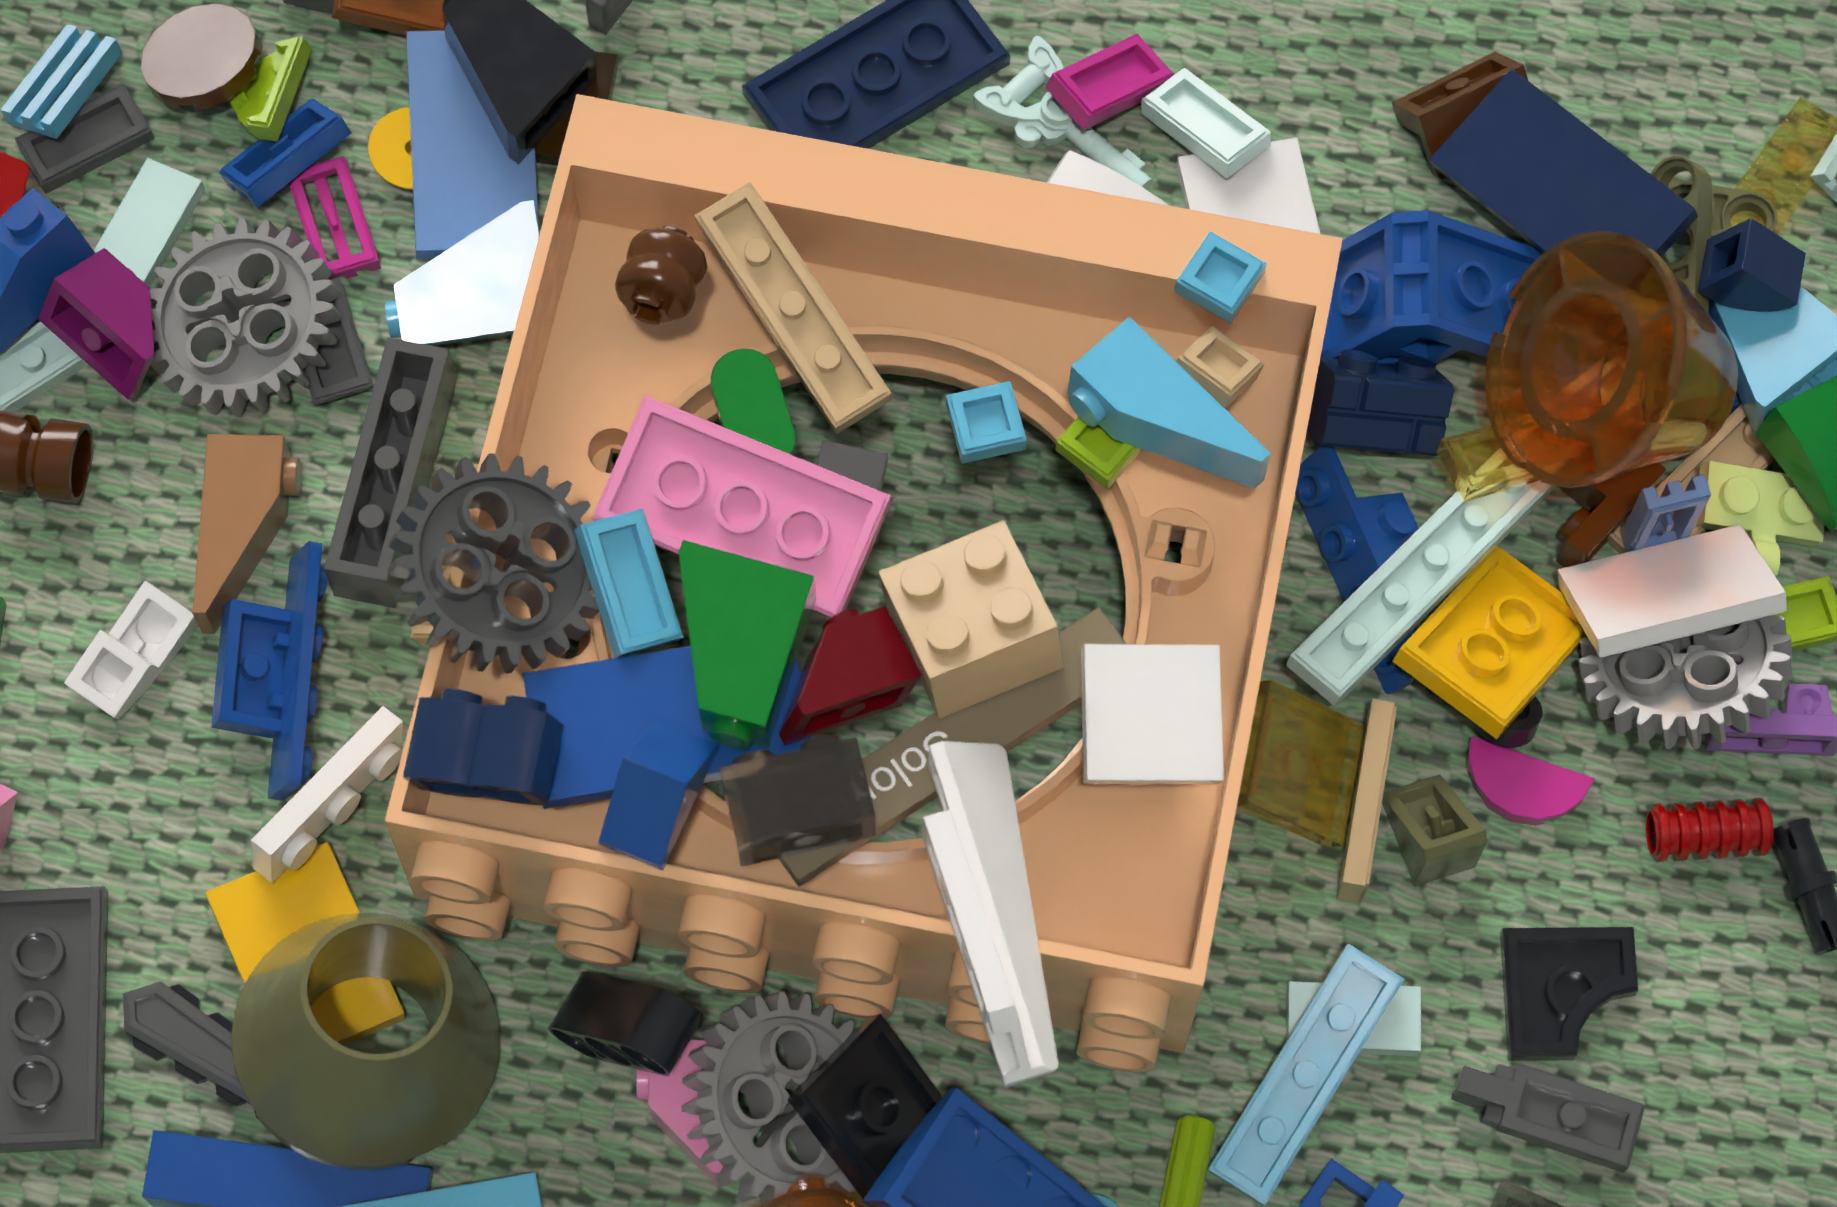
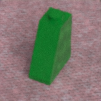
(743, 639)

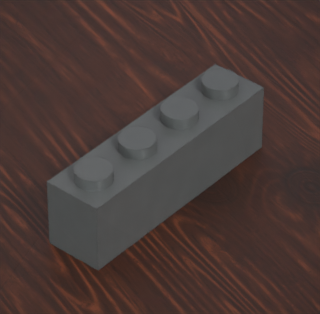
(388, 466)

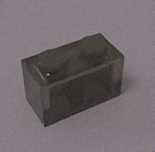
(798, 799)

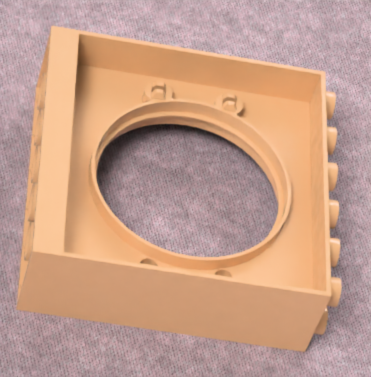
(949, 284)

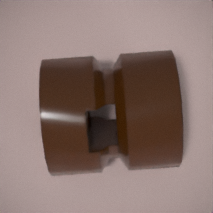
(48, 458)

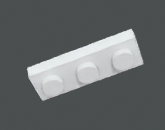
(328, 796)

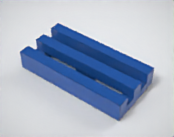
(271, 164)

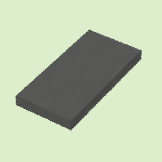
(52, 1018)

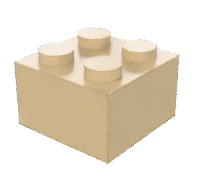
(972, 619)

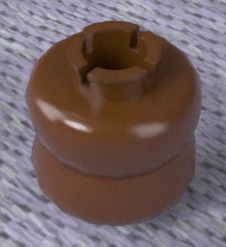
(661, 275)

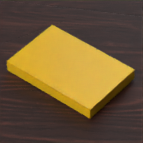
(1493, 642)
(261, 914)

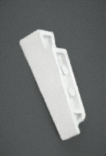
(989, 903)

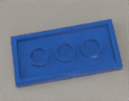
(613, 704)

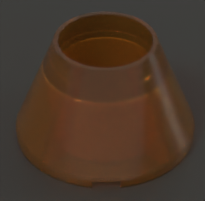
(1605, 364)

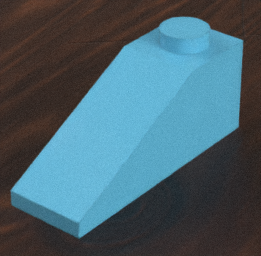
(1157, 406)

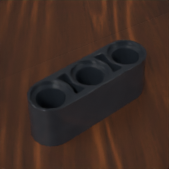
(626, 1022)

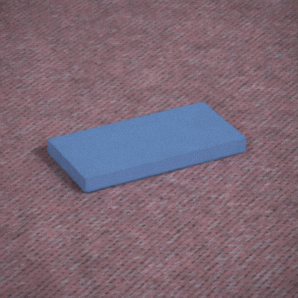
(457, 158)

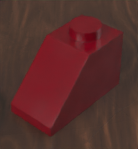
(850, 675)

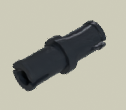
(1810, 882)

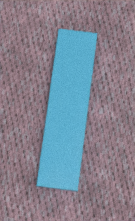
(1305, 1075)

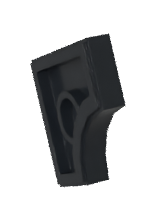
(1557, 981)

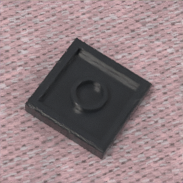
(865, 1101)

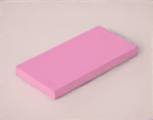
(744, 500)

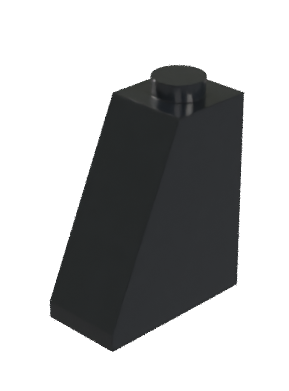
(518, 66)

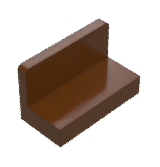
(1445, 103)

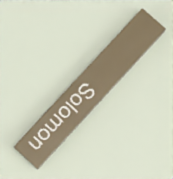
(900, 771)

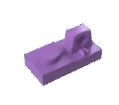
(1801, 727)

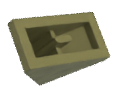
(1433, 829)

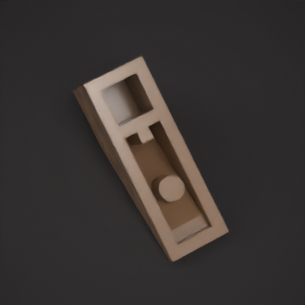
(241, 514)

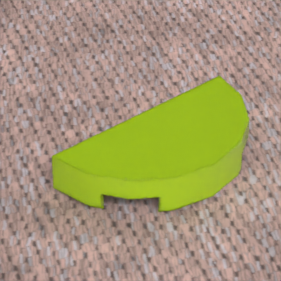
(269, 95)

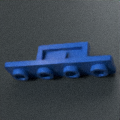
(1355, 536)
(267, 670)

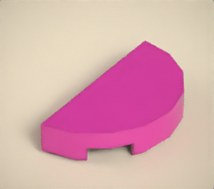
(1523, 786)

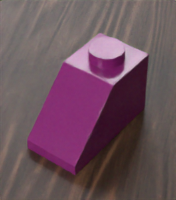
(104, 319)

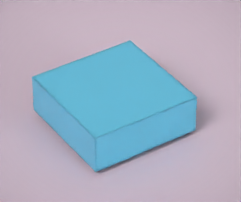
(1220, 277)
(986, 422)

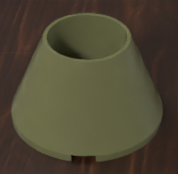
(354, 1104)

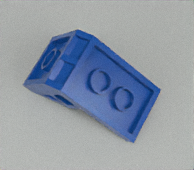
(1422, 288)

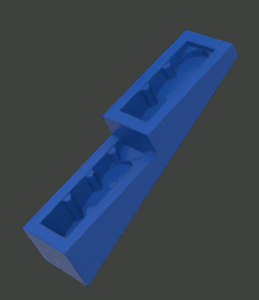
(239, 1174)

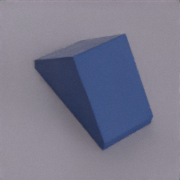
(656, 793)

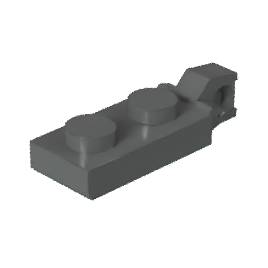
(1554, 1112)

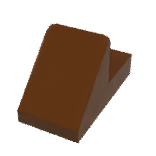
(1602, 512)

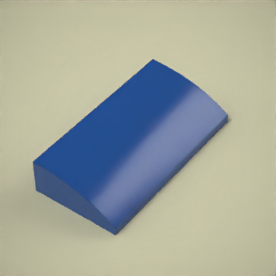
(971, 1160)

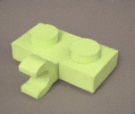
(1764, 505)

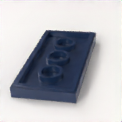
(878, 72)
(1555, 174)

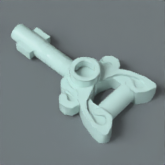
(1048, 118)

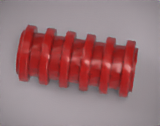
(1709, 829)

